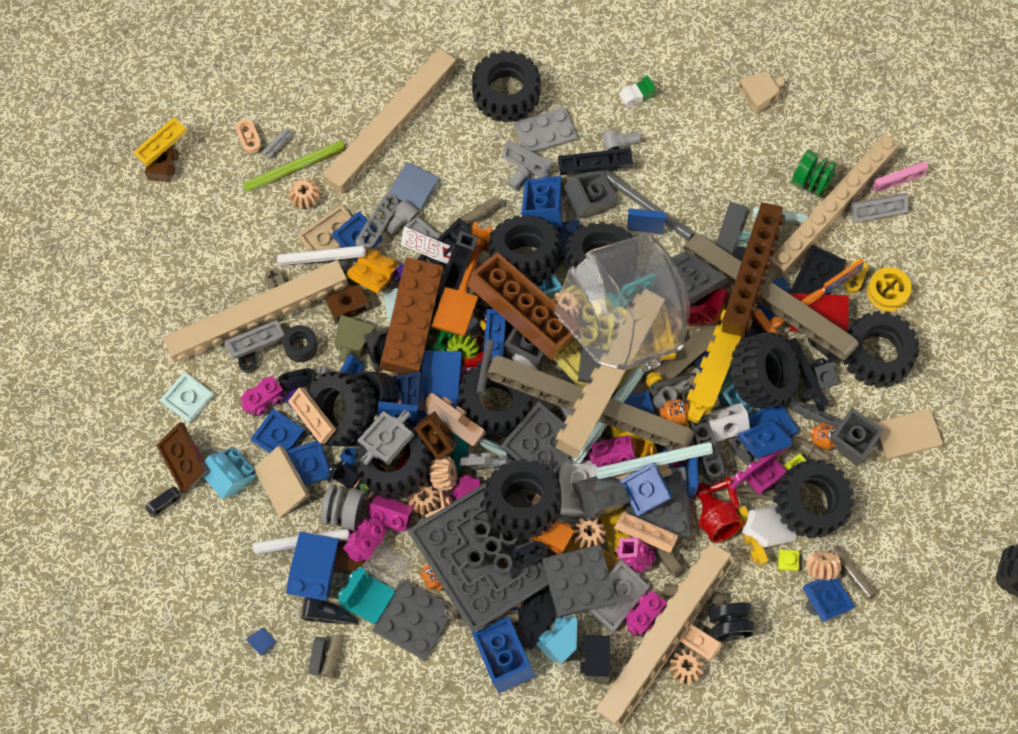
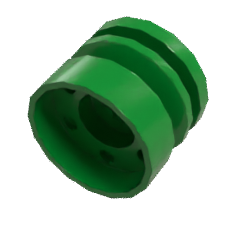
(813, 173)

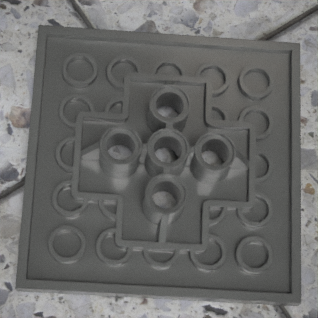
(478, 588)

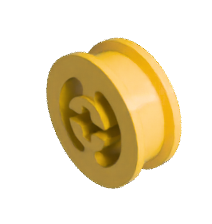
(894, 298)

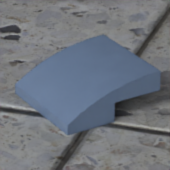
(414, 185)

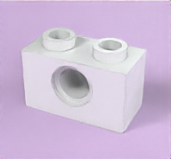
(734, 415)

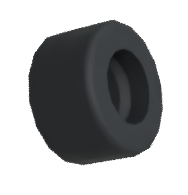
(305, 353)

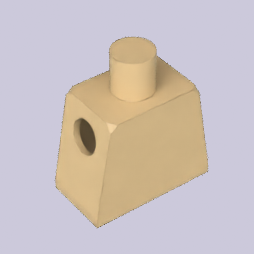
(760, 90)

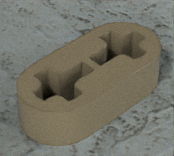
(270, 283)
(668, 561)

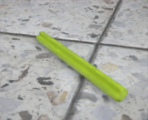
(294, 166)

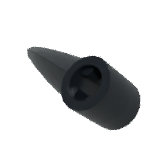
(324, 612)

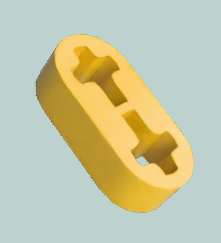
(859, 280)

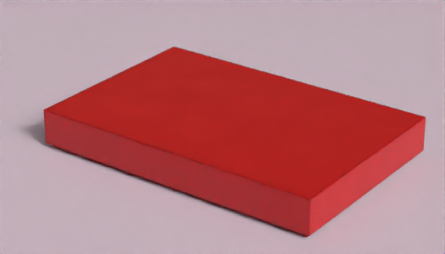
(830, 307)

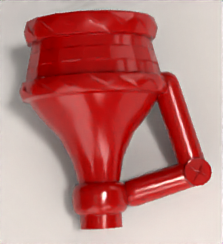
(718, 516)

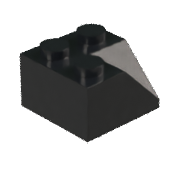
(596, 656)

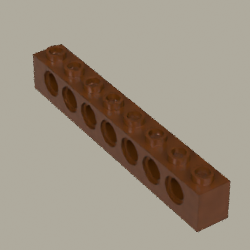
(752, 270)

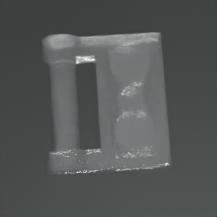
(391, 561)

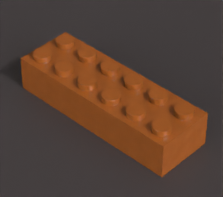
(521, 304)
(411, 317)

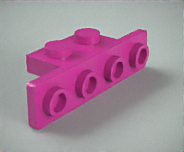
(763, 473)

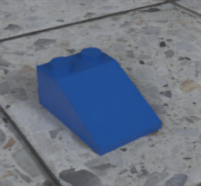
(544, 199)
(312, 566)
(503, 655)

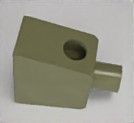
(350, 337)

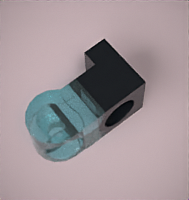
(741, 244)

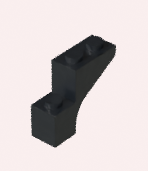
(457, 263)

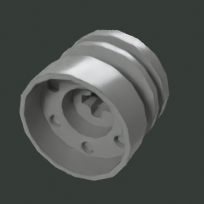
(338, 506)

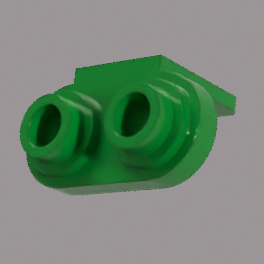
(441, 338)

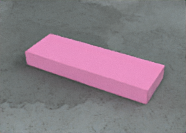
(900, 177)

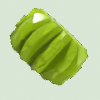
(465, 345)

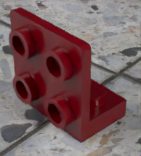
(708, 309)

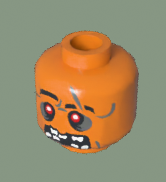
(675, 411)
(822, 434)
(430, 579)

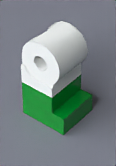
(638, 92)

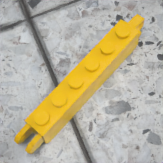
(713, 373)

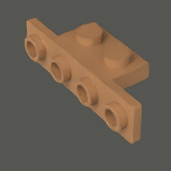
(454, 419)

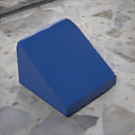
(261, 641)

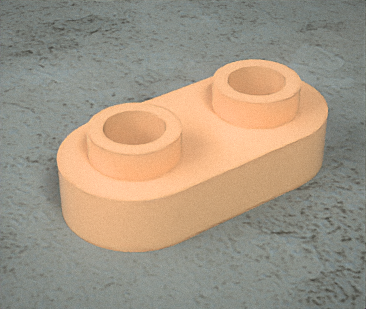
(248, 137)

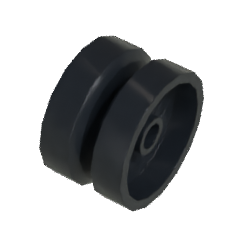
(383, 386)
(732, 621)

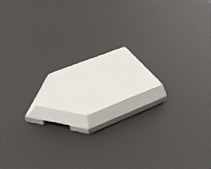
(767, 528)

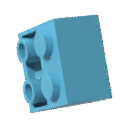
(228, 472)
(559, 641)

